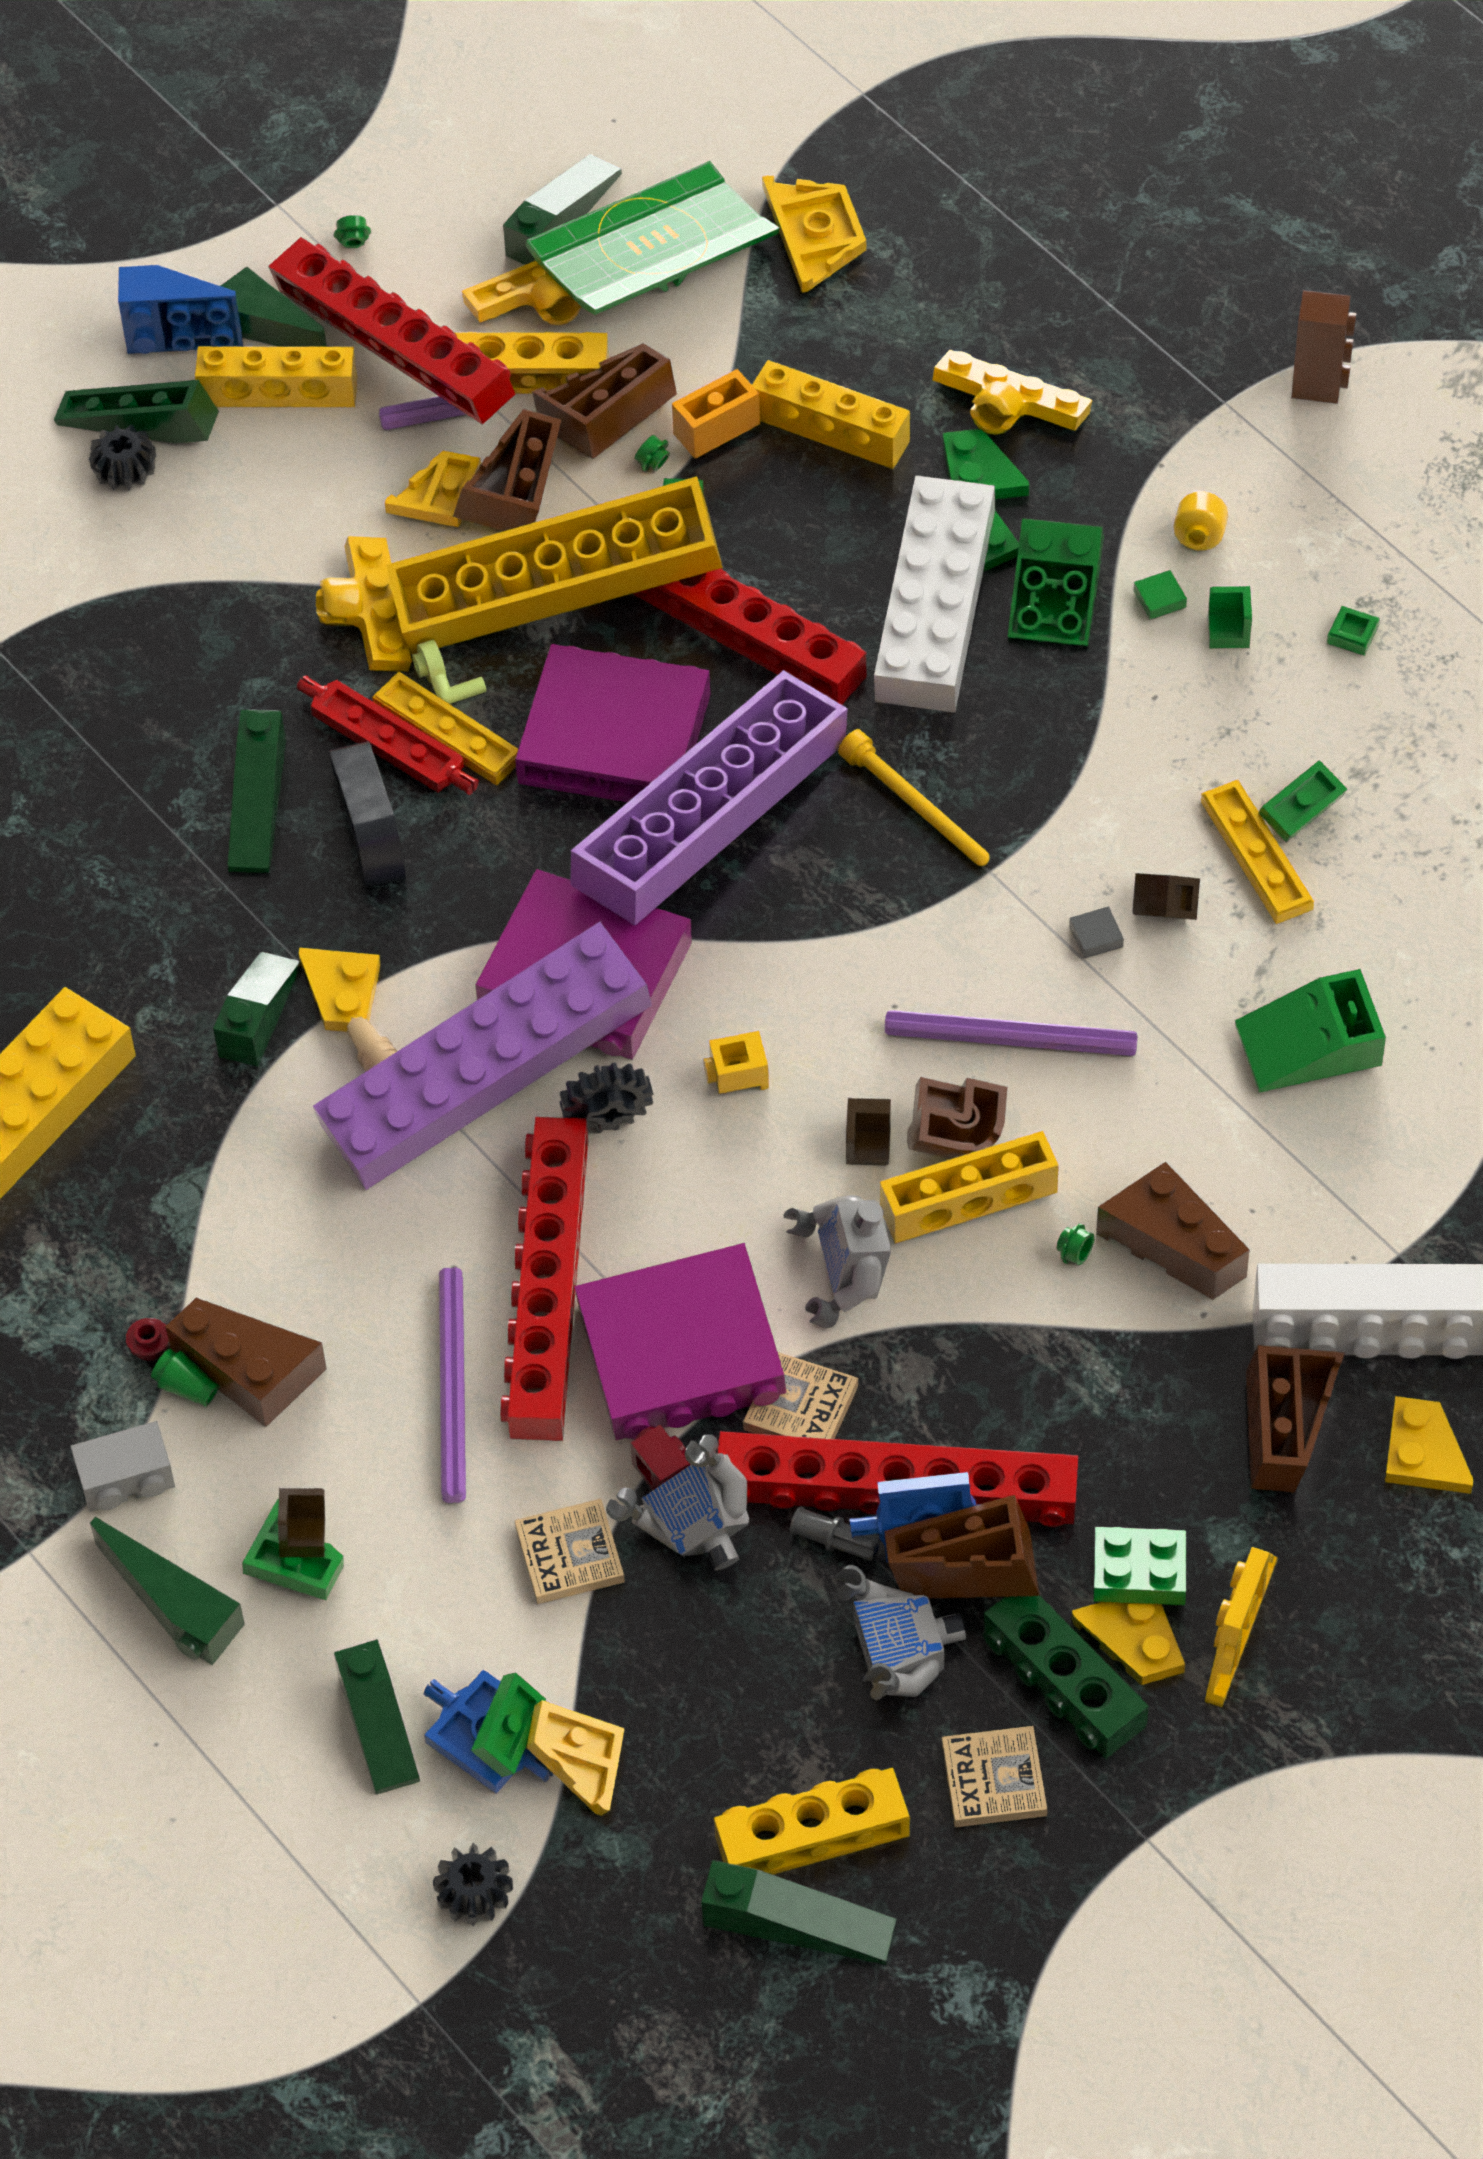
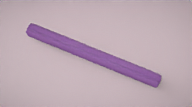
(1011, 1033)
(452, 1385)

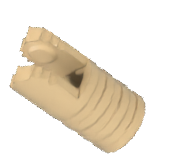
(370, 1046)

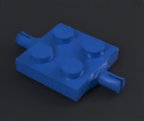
(914, 1501)
(460, 1724)

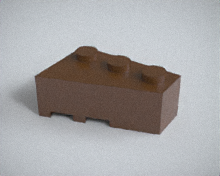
(1323, 347)
(610, 400)
(513, 477)
(1177, 1230)
(250, 1359)
(1285, 1411)
(966, 1553)

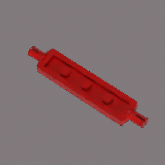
(388, 735)

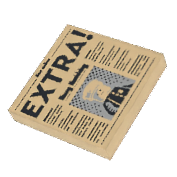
(810, 1408)
(569, 1551)
(994, 1776)

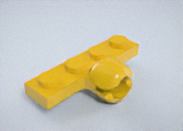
(521, 287)
(1007, 395)
(366, 603)

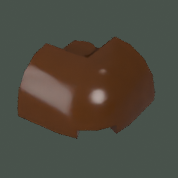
(956, 1118)

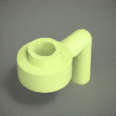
(429, 663)

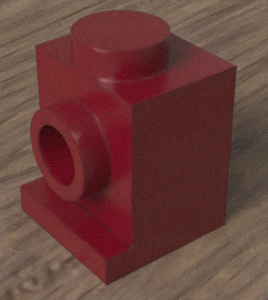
(657, 1456)

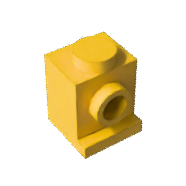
(737, 1063)

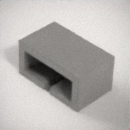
(123, 1466)

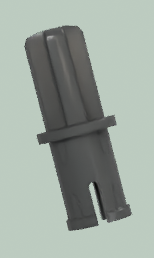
(833, 1534)

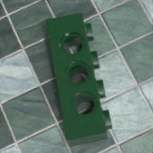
(1102, 1727)

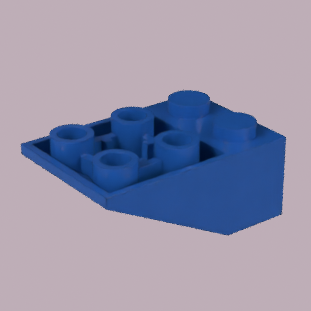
(175, 311)

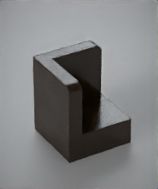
(1166, 896)
(868, 1131)
(301, 1522)

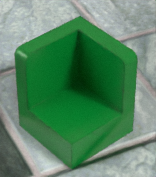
(1229, 617)

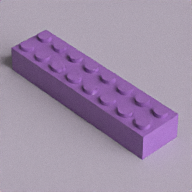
(708, 797)
(483, 1055)

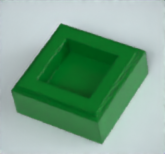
(1160, 594)
(1353, 630)

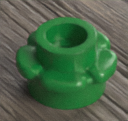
(352, 231)
(652, 453)
(1075, 1244)

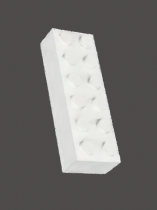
(934, 594)
(1371, 1308)

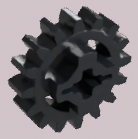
(607, 1096)

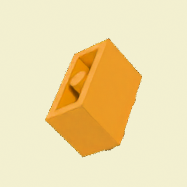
(716, 413)

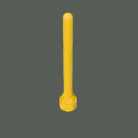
(859, 750)

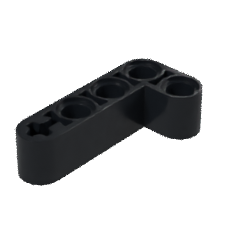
(368, 814)

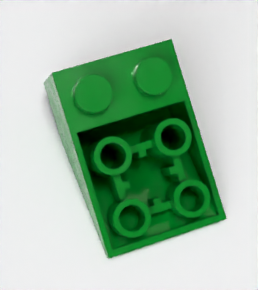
(1055, 582)
(1313, 1033)

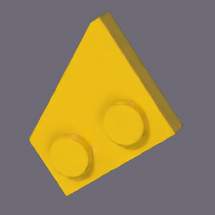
(435, 489)
(341, 984)
(1425, 1448)
(1134, 1636)
(577, 1751)

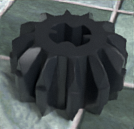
(122, 457)
(474, 1899)

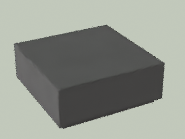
(1096, 932)

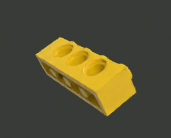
(542, 358)
(278, 376)
(832, 414)
(969, 1186)
(837, 1835)

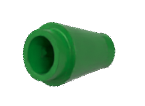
(184, 1378)

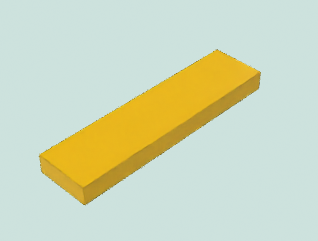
(480, 747)
(1257, 851)

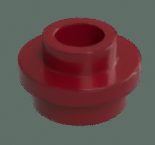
(151, 1348)

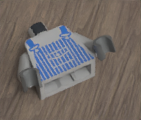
(853, 1250)
(694, 1508)
(897, 1635)

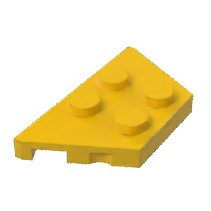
(815, 227)
(1237, 1619)

